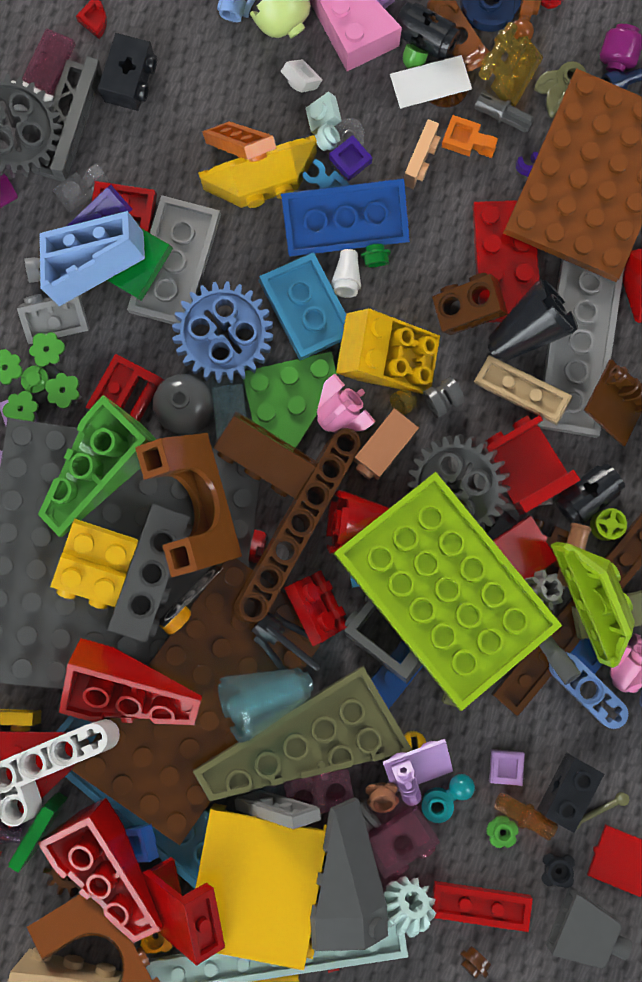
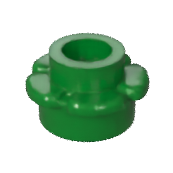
(376, 256)

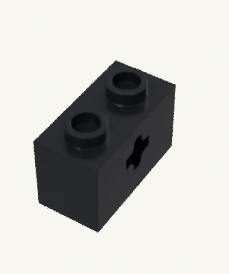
(127, 72)
(570, 792)

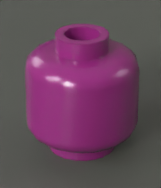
(621, 48)

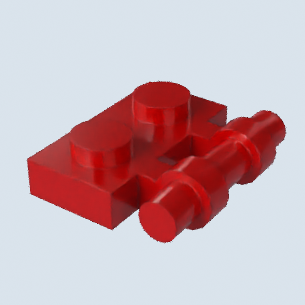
(316, 607)

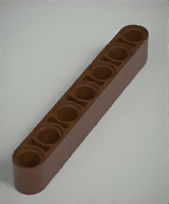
(286, 535)

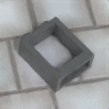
(355, 622)

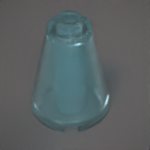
(262, 699)

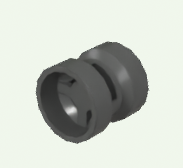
(444, 397)

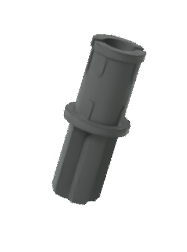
(503, 112)

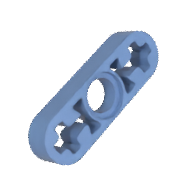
(611, 699)

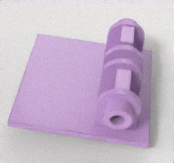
(417, 767)

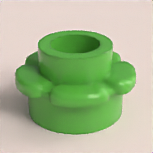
(494, 828)

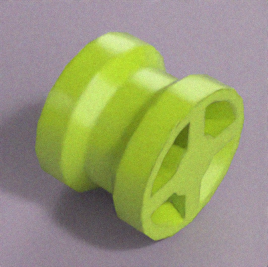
(615, 524)

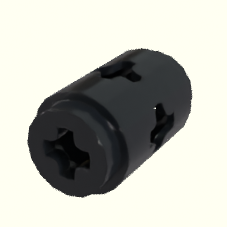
(439, 37)
(601, 480)

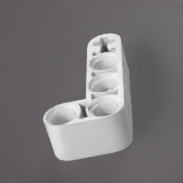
(54, 759)

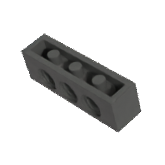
(123, 619)

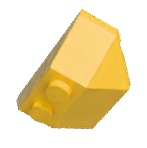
(254, 182)

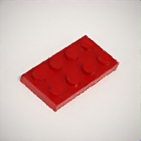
(501, 255)

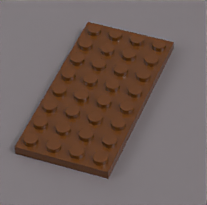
(155, 762)

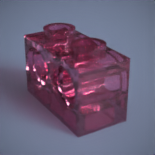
(318, 787)

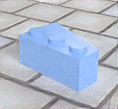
(88, 254)

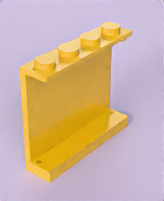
(262, 885)

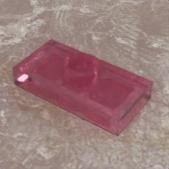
(49, 61)

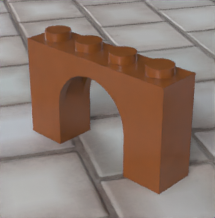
(194, 466)
(82, 919)

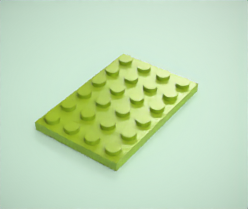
(447, 590)

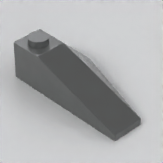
(351, 897)

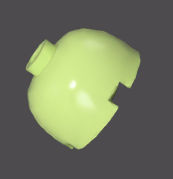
(281, 17)

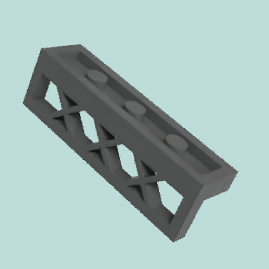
(77, 116)

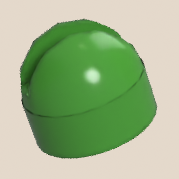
(413, 56)

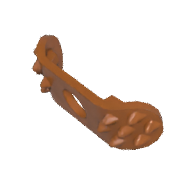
(472, 49)

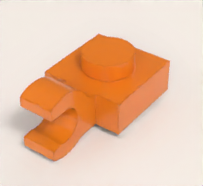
(464, 136)

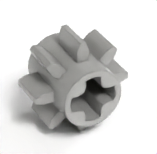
(547, 588)

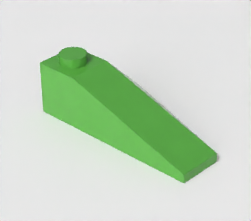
(95, 464)

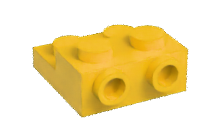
(93, 564)

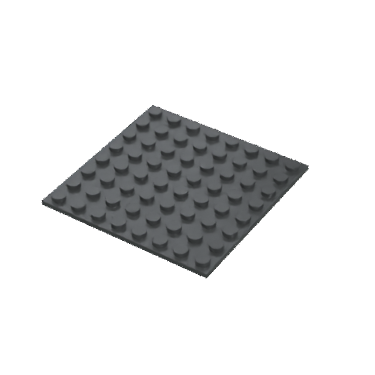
(35, 622)

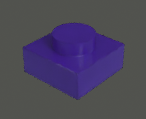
(350, 158)

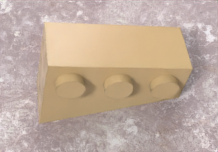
(61, 969)

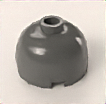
(183, 404)

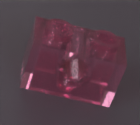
(407, 823)

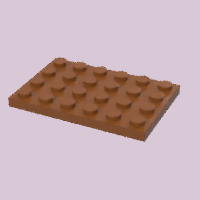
(586, 180)

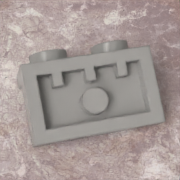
(45, 316)

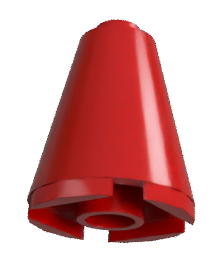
(349, 517)

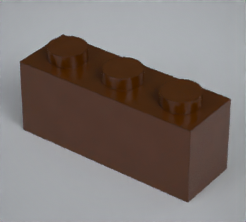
(264, 455)

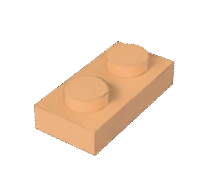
(427, 144)

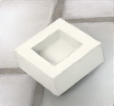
(301, 76)

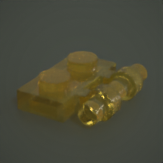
(518, 68)

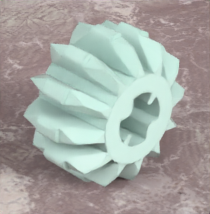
(408, 906)

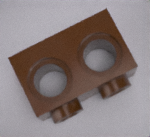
(470, 312)

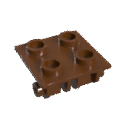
(616, 402)

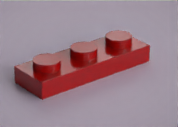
(482, 906)

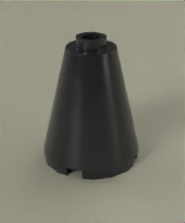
(532, 323)

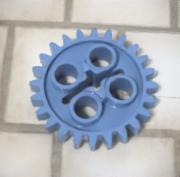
(201, 348)

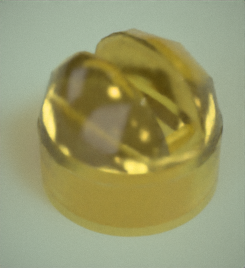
(403, 401)

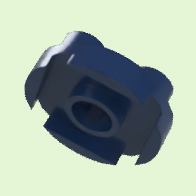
(489, 17)

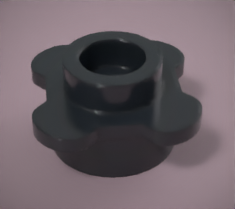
(561, 879)

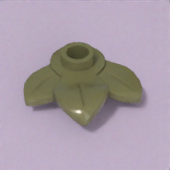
(554, 85)

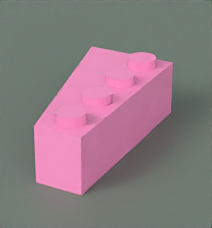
(358, 29)

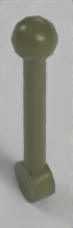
(620, 799)

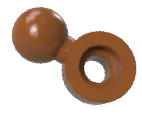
(526, 10)

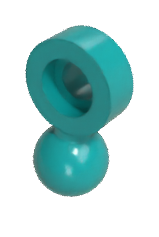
(460, 788)

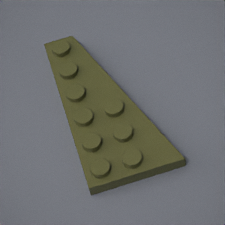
(323, 735)

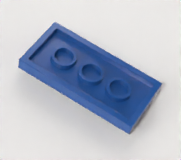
(345, 217)

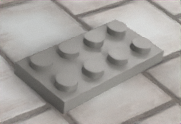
(191, 234)

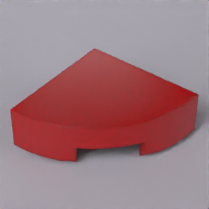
(93, 18)
(257, 545)

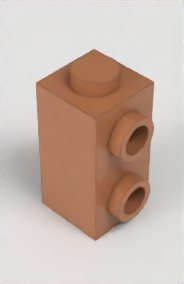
(385, 445)

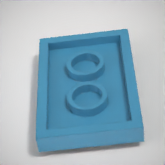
(305, 305)

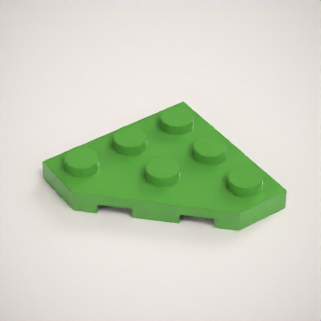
(288, 395)

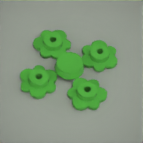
(36, 378)

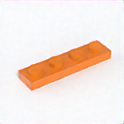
(240, 141)

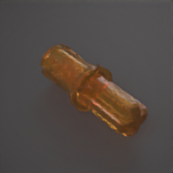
(526, 816)

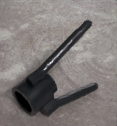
(270, 630)

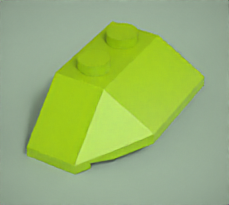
(598, 599)

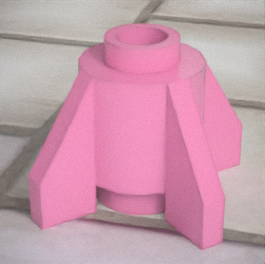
(341, 408)
(628, 674)

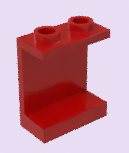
(532, 465)
(188, 920)

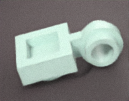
(322, 118)

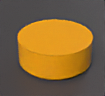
(178, 621)

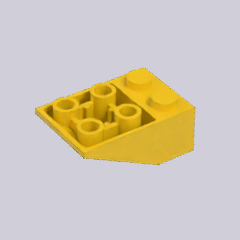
(387, 351)

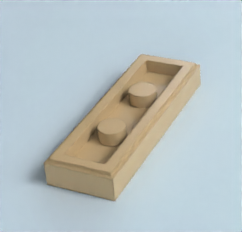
(523, 390)

